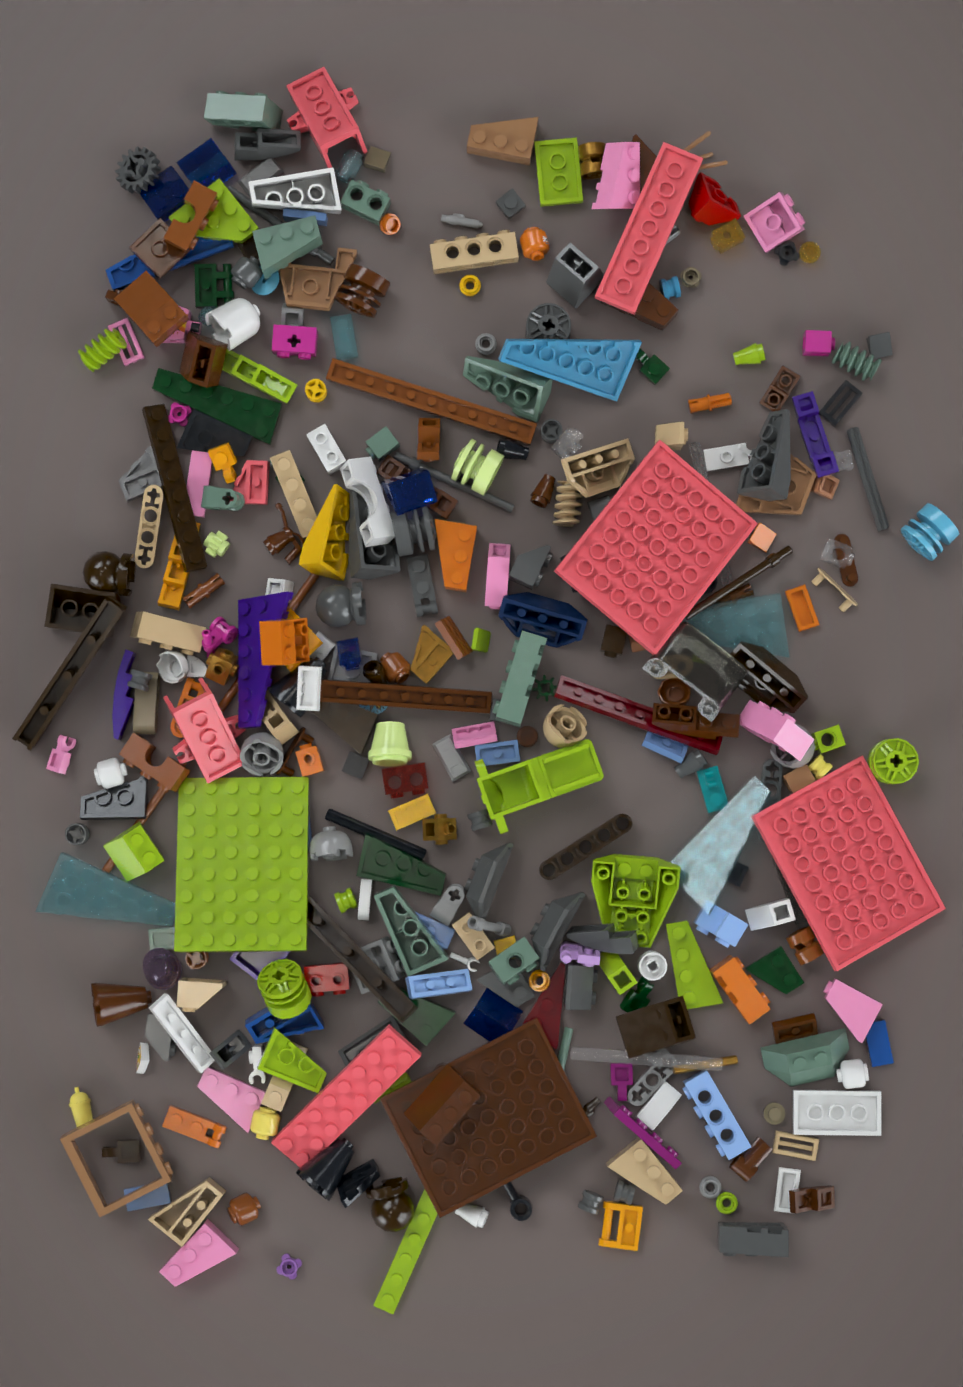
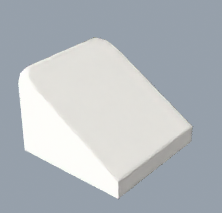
(278, 586)

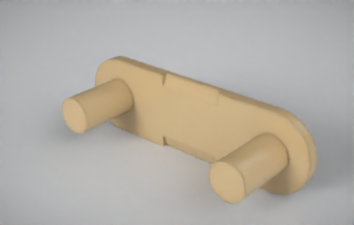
(848, 602)

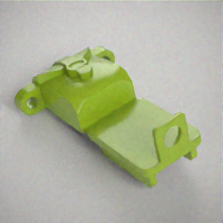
(537, 779)

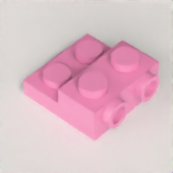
(775, 221)

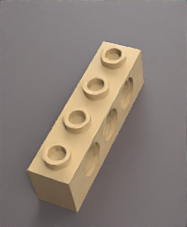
(485, 258)

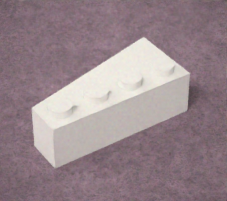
(301, 191)

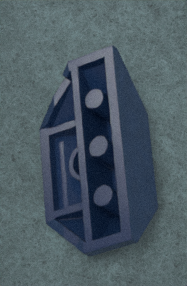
(543, 617)

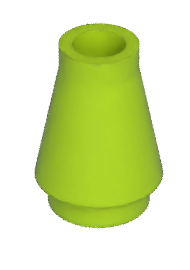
(750, 355)

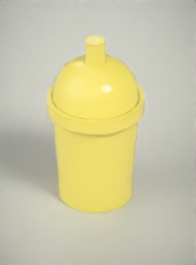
(80, 1108)

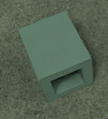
(381, 444)

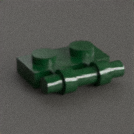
(206, 285)

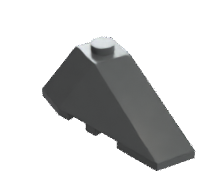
(770, 466)

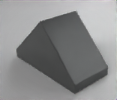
(230, 1049)

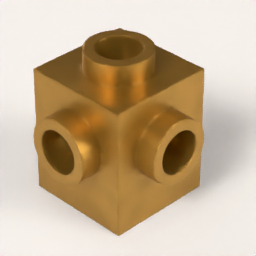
(221, 666)
(439, 829)

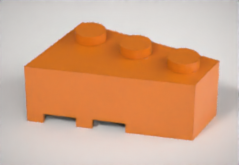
(456, 551)
(740, 988)

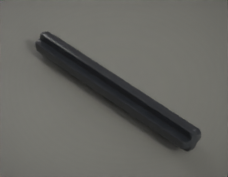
(363, 828)

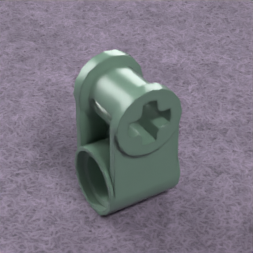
(219, 499)

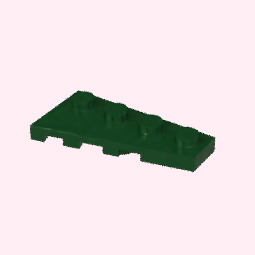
(393, 866)

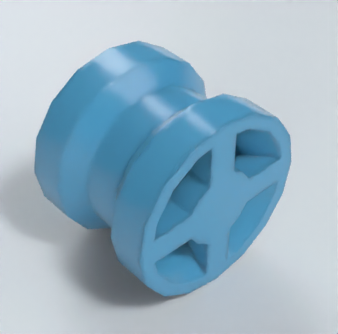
(670, 287)

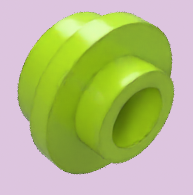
(726, 1209)

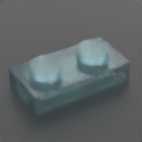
(344, 337)

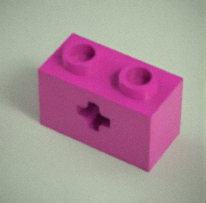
(285, 334)

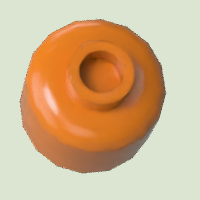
(534, 243)

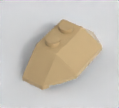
(599, 468)

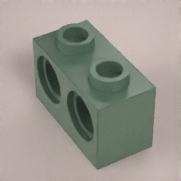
(362, 207)

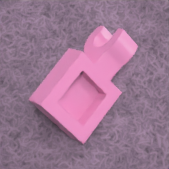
(59, 757)

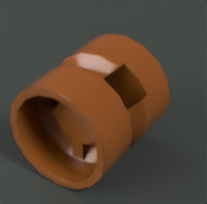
(805, 945)

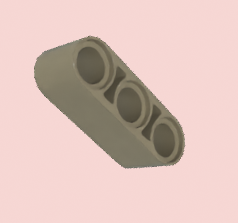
(146, 707)

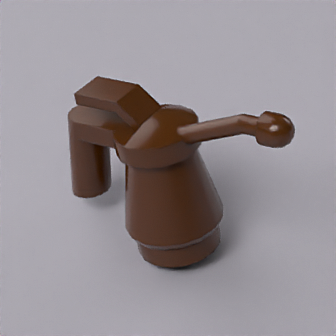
(278, 541)

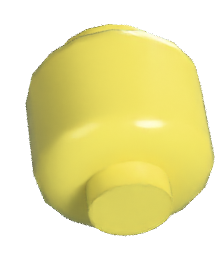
(265, 1122)

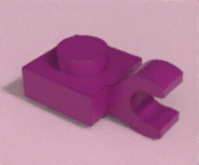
(621, 1076)

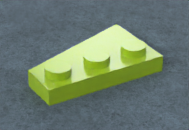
(290, 1063)

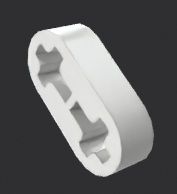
(365, 899)

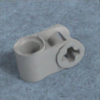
(446, 906)

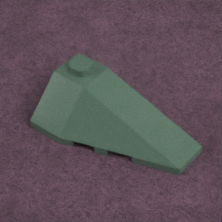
(514, 386)

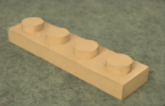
(294, 491)

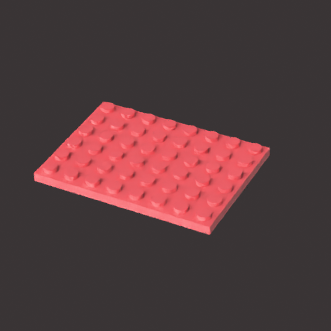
(656, 547)
(848, 863)

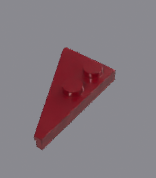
(549, 1006)

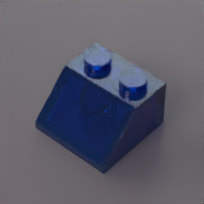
(166, 194)

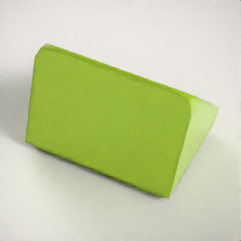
(481, 640)

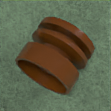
(360, 294)

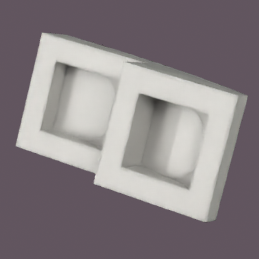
(658, 1105)

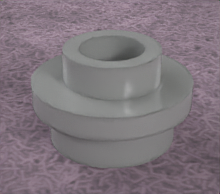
(485, 337)
(713, 1193)

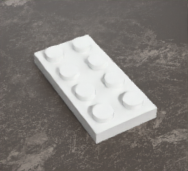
(837, 1112)

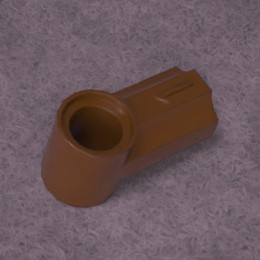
(747, 1163)

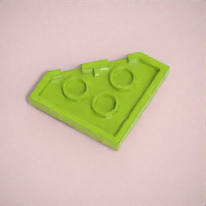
(226, 222)

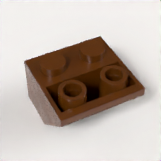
(202, 360)

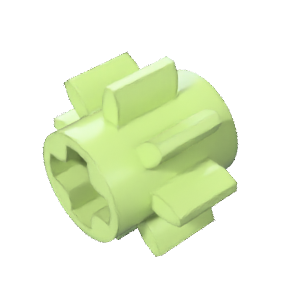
(216, 544)

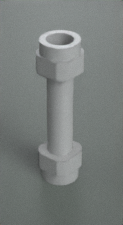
(499, 928)

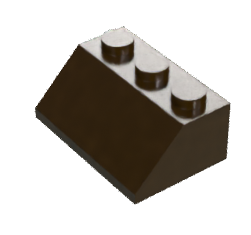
(73, 607)

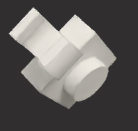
(254, 1058)

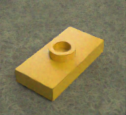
(412, 811)

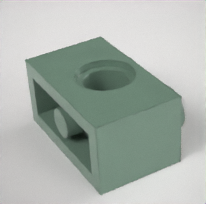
(520, 950)

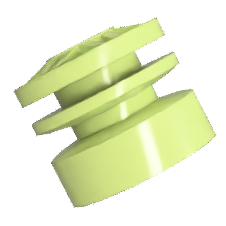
(477, 467)

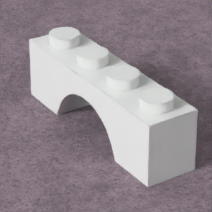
(361, 476)

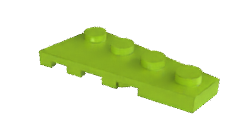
(689, 968)

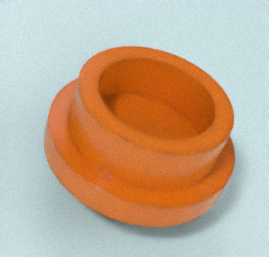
(390, 224)

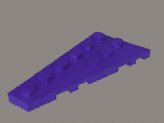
(252, 675)

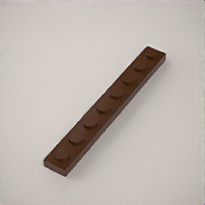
(405, 696)

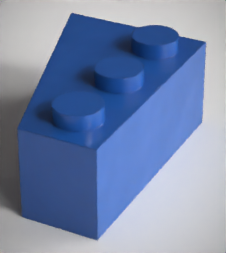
(263, 1022)

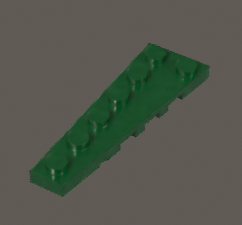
(238, 409)

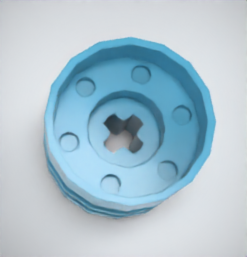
(925, 536)

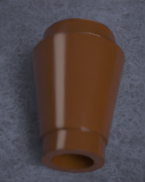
(543, 491)

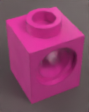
(818, 343)

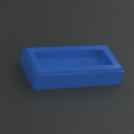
(879, 1044)

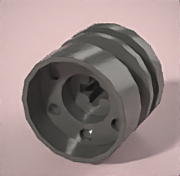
(546, 314)
(413, 531)

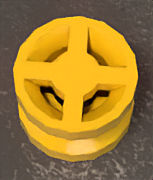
(313, 387)

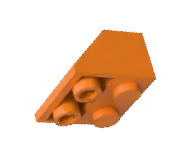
(284, 641)

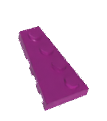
(639, 1128)

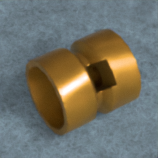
(591, 155)

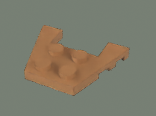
(315, 286)
(800, 486)

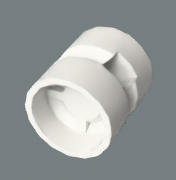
(652, 965)

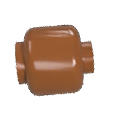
(395, 667)
(243, 1209)

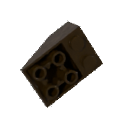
(655, 1027)

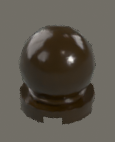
(110, 573)
(391, 1206)

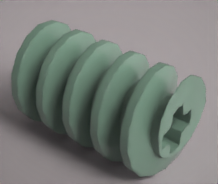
(856, 361)

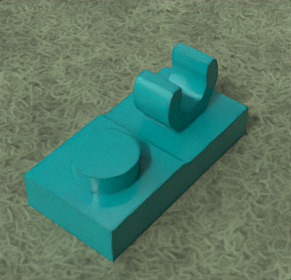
(712, 789)

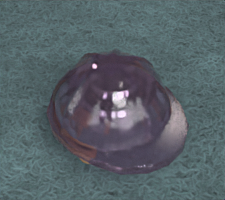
(162, 968)

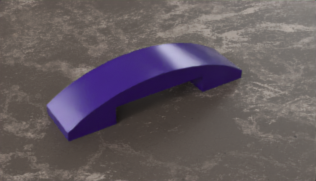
(814, 435)

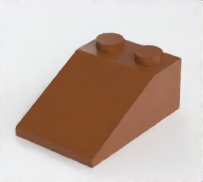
(151, 308)

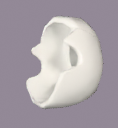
(172, 666)

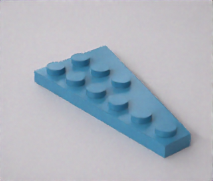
(581, 363)

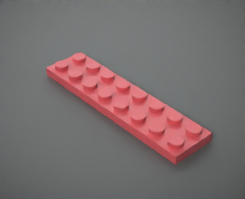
(648, 228)
(346, 1096)

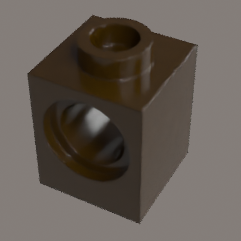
(613, 641)

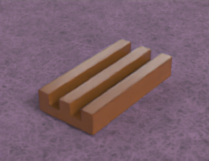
(453, 637)

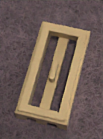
(777, 1141)

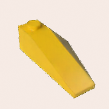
(325, 544)

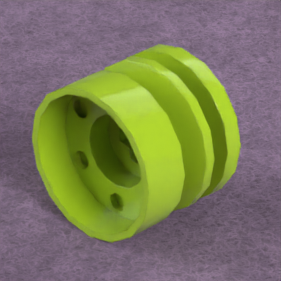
(883, 770)
(284, 988)

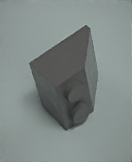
(579, 987)

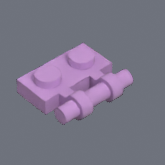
(584, 955)

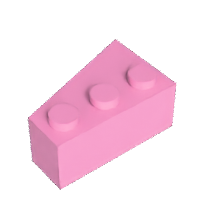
(775, 728)

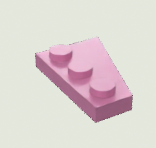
(232, 1095)

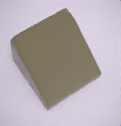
(377, 159)

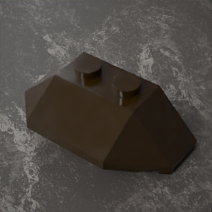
(769, 679)

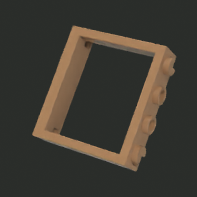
(84, 1172)

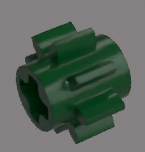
(538, 689)

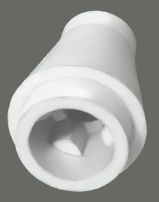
(473, 1214)

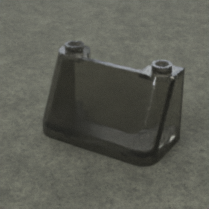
(699, 665)

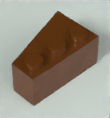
(653, 309)

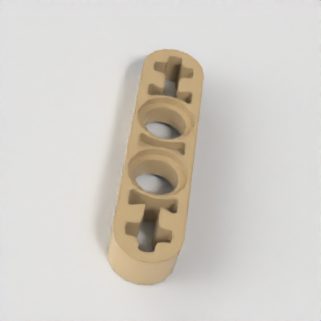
(145, 525)

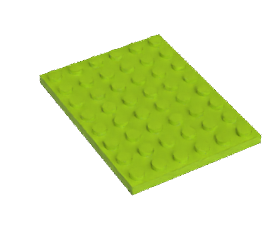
(242, 865)

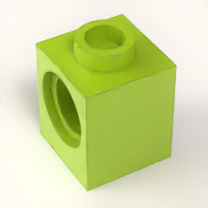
(836, 735)

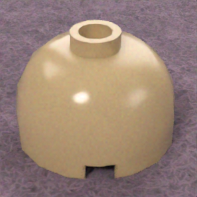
(564, 726)

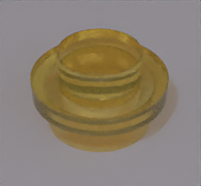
(809, 252)

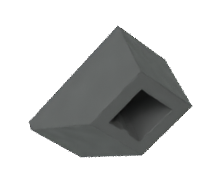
(159, 1038)

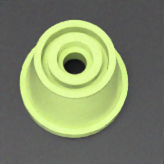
(390, 745)

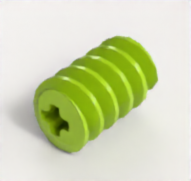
(103, 349)

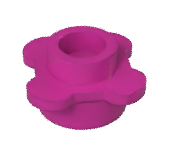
(175, 409)

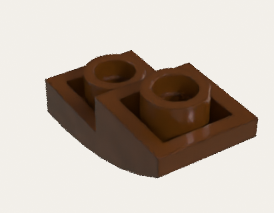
(780, 389)

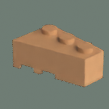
(504, 140)

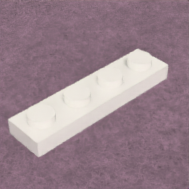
(182, 1032)

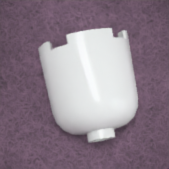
(234, 322)

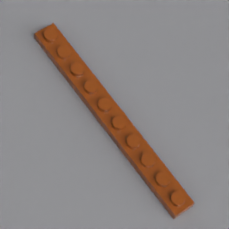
(431, 401)

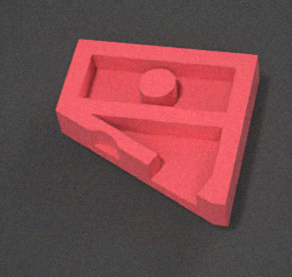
(254, 482)

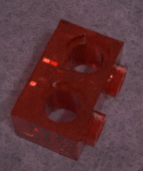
(405, 773)

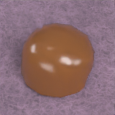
(674, 691)

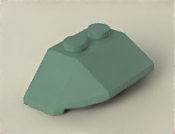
(806, 1058)

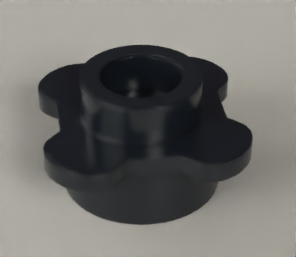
(788, 247)

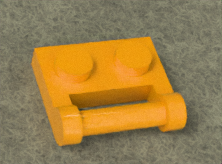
(628, 1226)

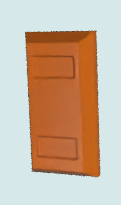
(802, 608)

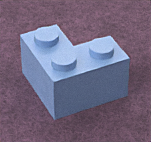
(722, 924)

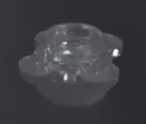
(847, 457)

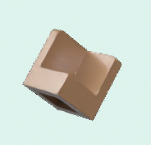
(798, 778)

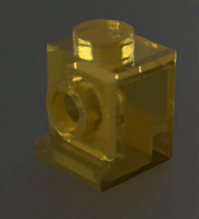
(723, 244)

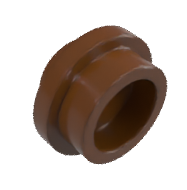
(527, 736)

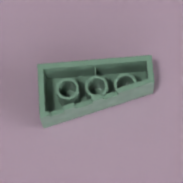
(520, 680)
(409, 934)

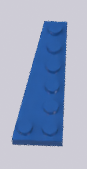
(130, 268)

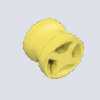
(819, 766)

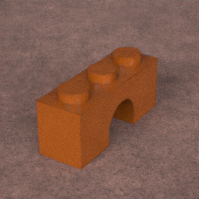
(184, 234)
(138, 753)

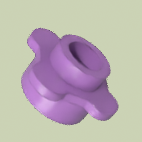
(287, 1260)

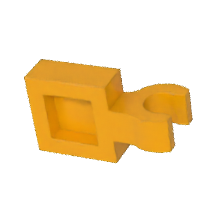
(224, 458)

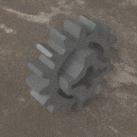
(139, 168)

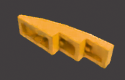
(174, 579)

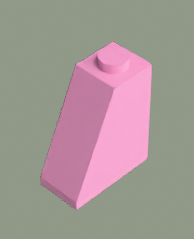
(497, 574)
(852, 1007)

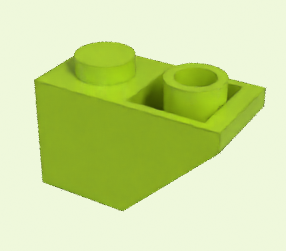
(617, 972)

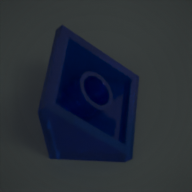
(410, 491)
(492, 1016)

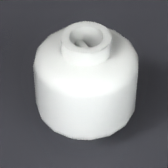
(110, 773)
(853, 1073)

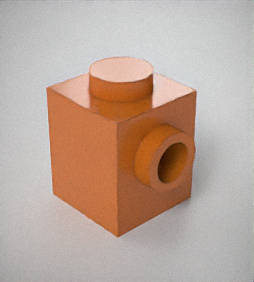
(309, 760)

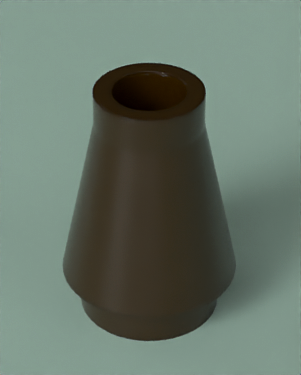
(374, 672)

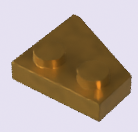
(429, 655)

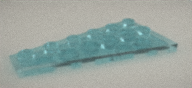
(748, 620)
(716, 848)
(94, 893)

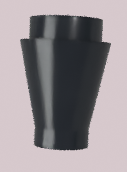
(512, 450)

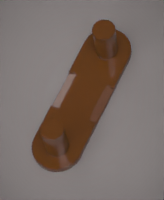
(849, 573)
(300, 736)

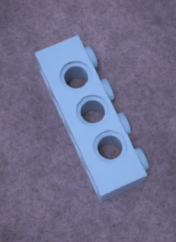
(737, 1142)

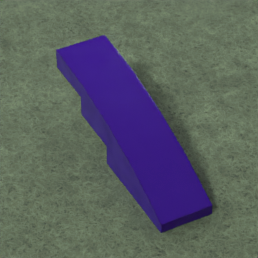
(122, 703)

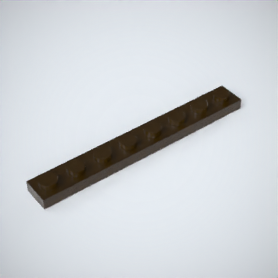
(174, 488)

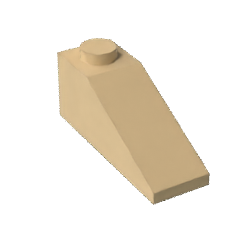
(277, 720)
(279, 1090)

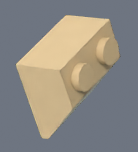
(196, 992)

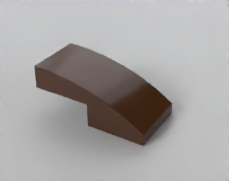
(811, 1198)

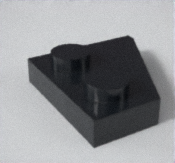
(357, 1181)

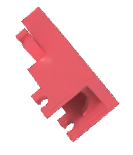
(324, 112)
(206, 735)

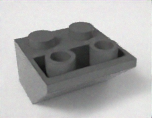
(574, 275)
(528, 567)

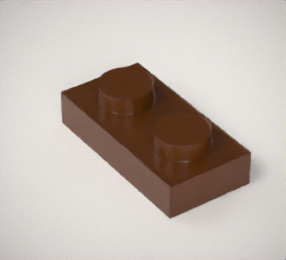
(794, 1028)

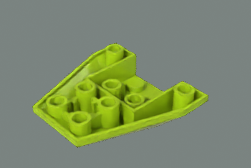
(634, 893)

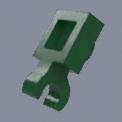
(652, 367)
(637, 998)

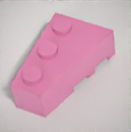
(620, 176)
(200, 1252)

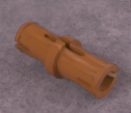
(203, 590)

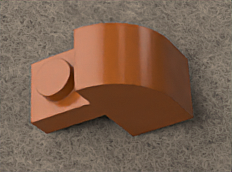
(428, 439)

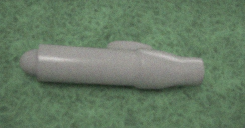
(459, 219)

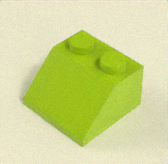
(134, 852)

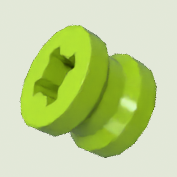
(346, 900)

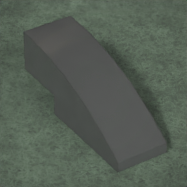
(266, 144)
(604, 938)

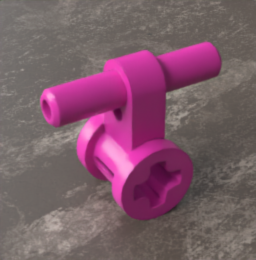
(218, 633)

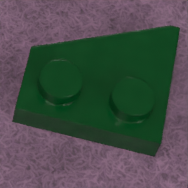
(776, 970)

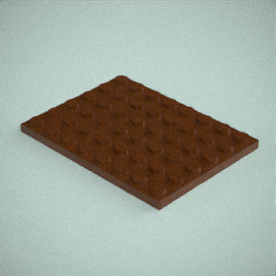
(514, 1127)

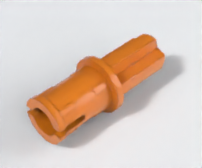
(709, 402)

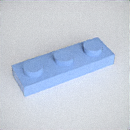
(438, 984)

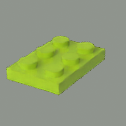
(558, 172)

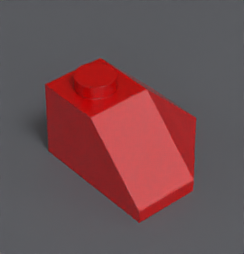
(710, 203)

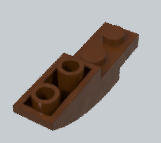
(690, 722)

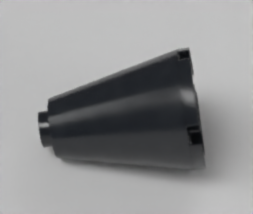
(286, 688)
(327, 1168)

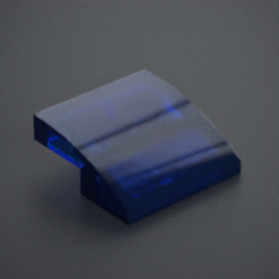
(206, 164)

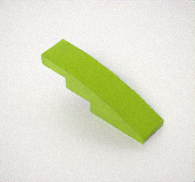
(258, 376)

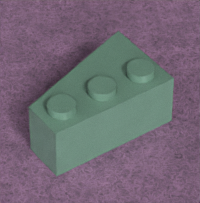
(242, 110)
(285, 243)

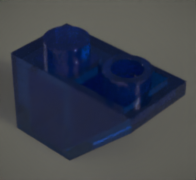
(350, 654)

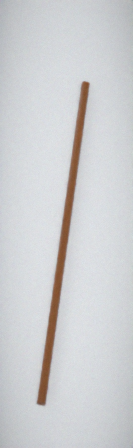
(222, 705)

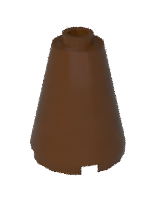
(117, 1001)

